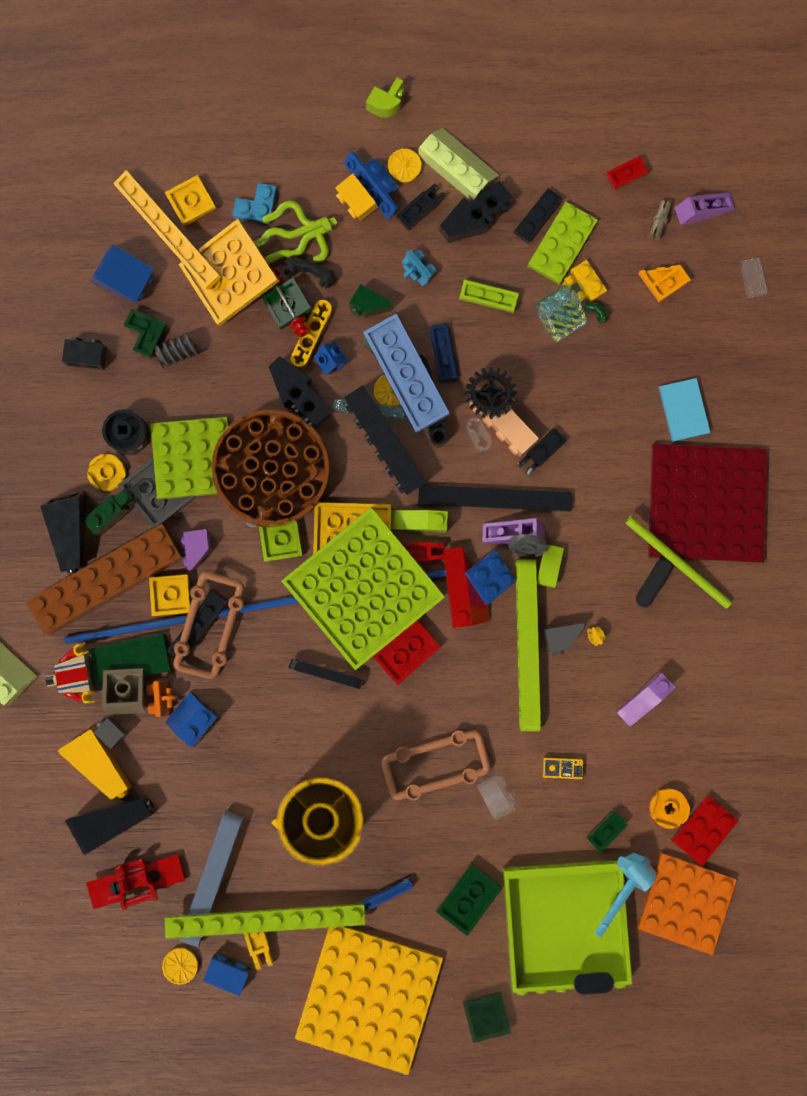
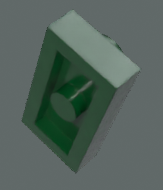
(607, 831)

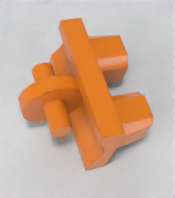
(162, 697)

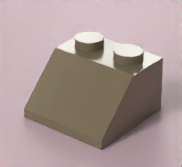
(123, 691)

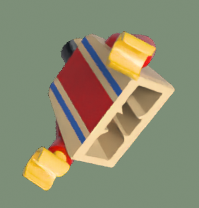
(73, 675)

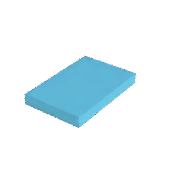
(684, 410)

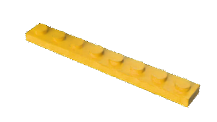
(167, 230)

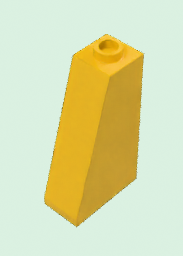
(97, 764)

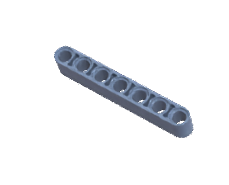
(215, 869)

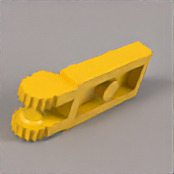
(257, 944)

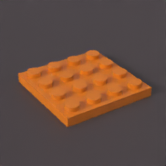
(687, 904)

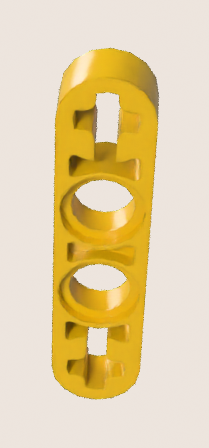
(313, 335)

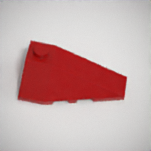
(464, 601)

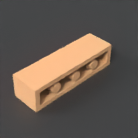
(509, 427)

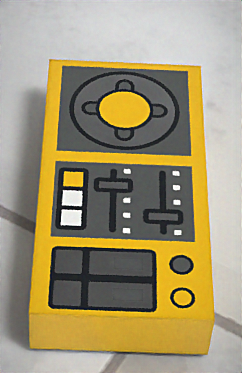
(562, 768)

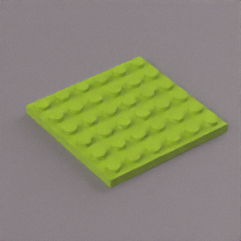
(363, 588)

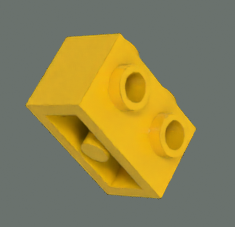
(356, 198)

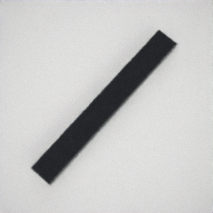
(494, 498)

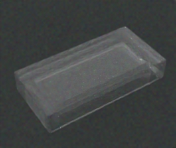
(753, 278)

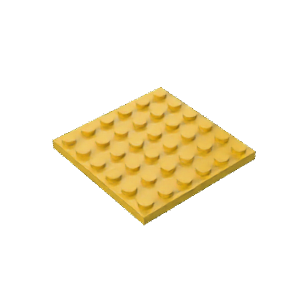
(369, 998)

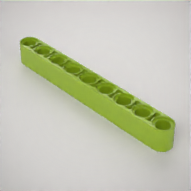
(527, 645)

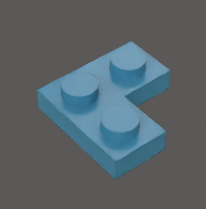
(256, 209)

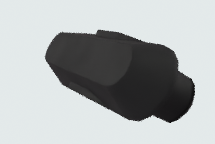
(294, 263)
(654, 582)

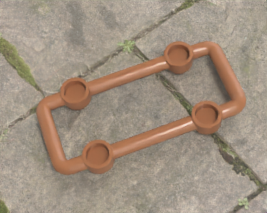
(198, 593)
(414, 791)

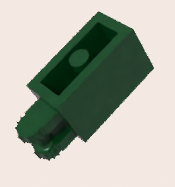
(109, 512)

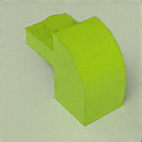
(383, 103)

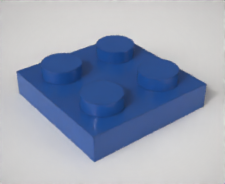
(490, 577)

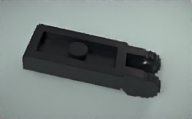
(419, 207)
(543, 450)

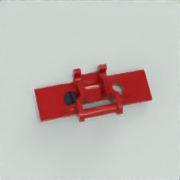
(134, 875)

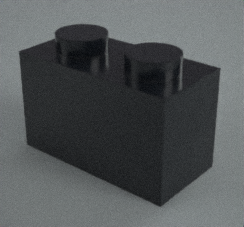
(84, 353)

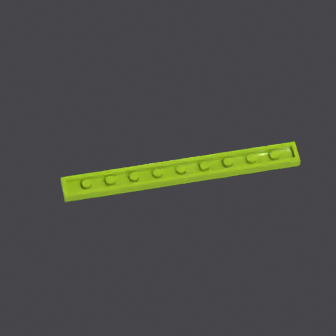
(264, 920)

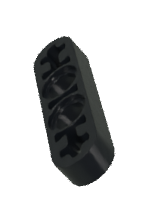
(325, 673)

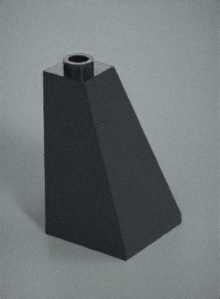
(66, 529)
(102, 824)

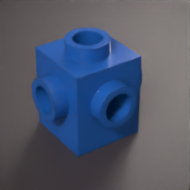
(330, 358)

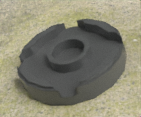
(527, 544)

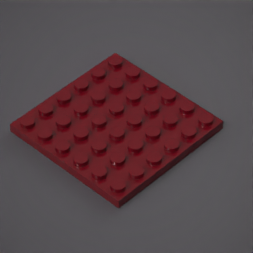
(708, 502)

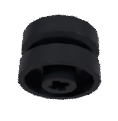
(114, 432)

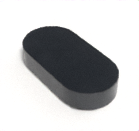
(593, 983)

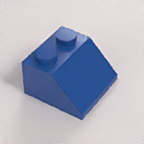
(192, 720)

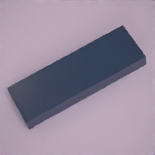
(443, 353)

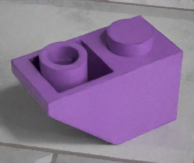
(197, 547)

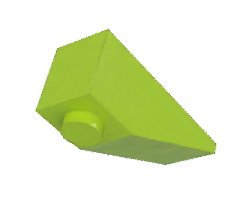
(419, 520)

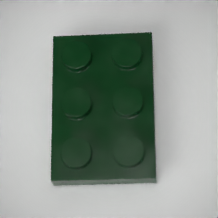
(469, 899)

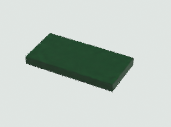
(138, 653)

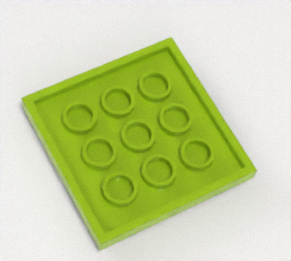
(185, 456)

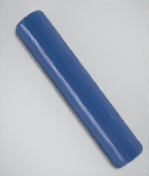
(387, 894)

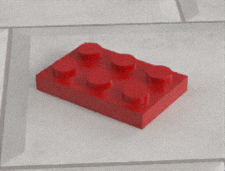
(406, 652)
(704, 830)

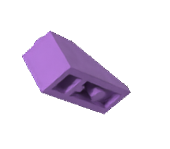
(703, 207)
(502, 531)
(646, 699)

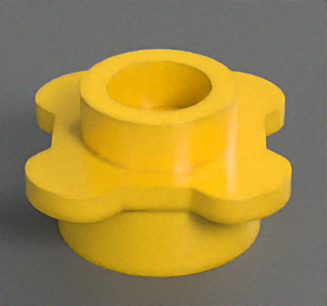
(596, 635)

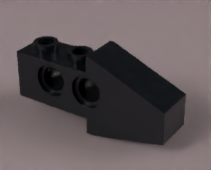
(461, 223)
(289, 379)

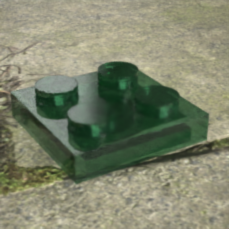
(486, 1017)

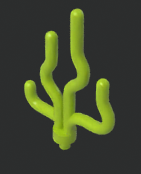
(312, 228)

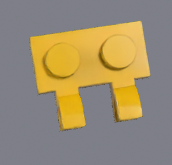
(587, 280)

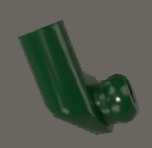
(599, 309)

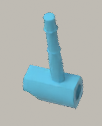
(639, 875)

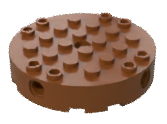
(277, 496)

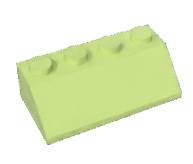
(457, 164)
(13, 676)

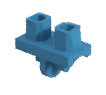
(416, 269)

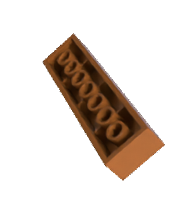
(105, 579)

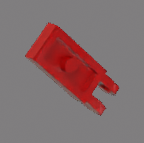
(422, 551)

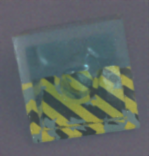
(561, 312)

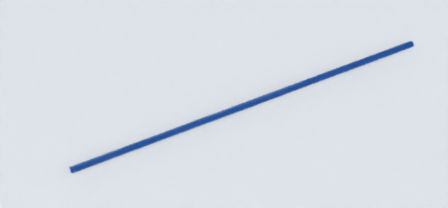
(182, 619)

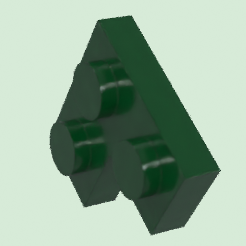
(149, 330)

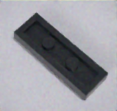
(538, 216)

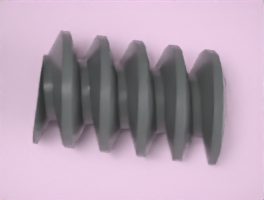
(176, 350)

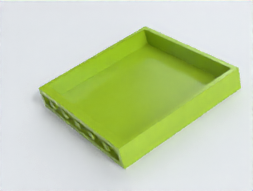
(554, 922)

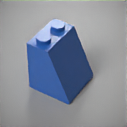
(122, 274)

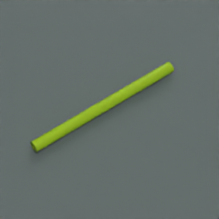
(678, 562)

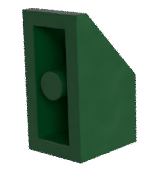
(369, 303)

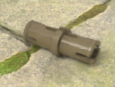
(660, 220)

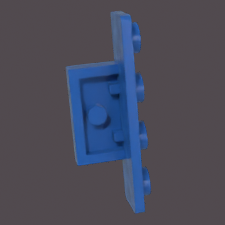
(375, 181)

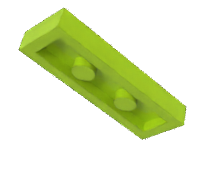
(488, 296)

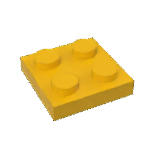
(190, 200)
(170, 595)

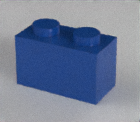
(227, 974)

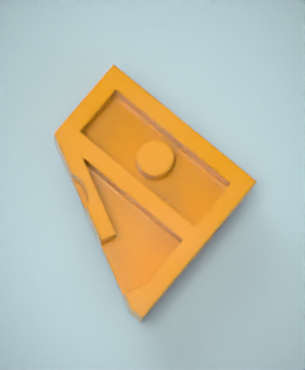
(664, 281)

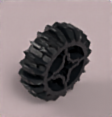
(491, 376)

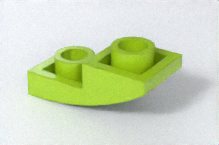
(550, 566)

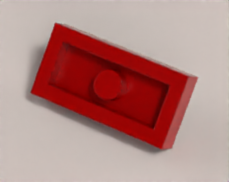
(627, 173)

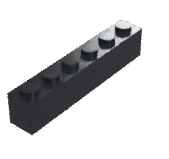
(384, 439)

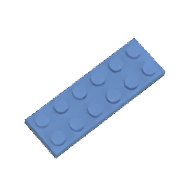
(406, 373)

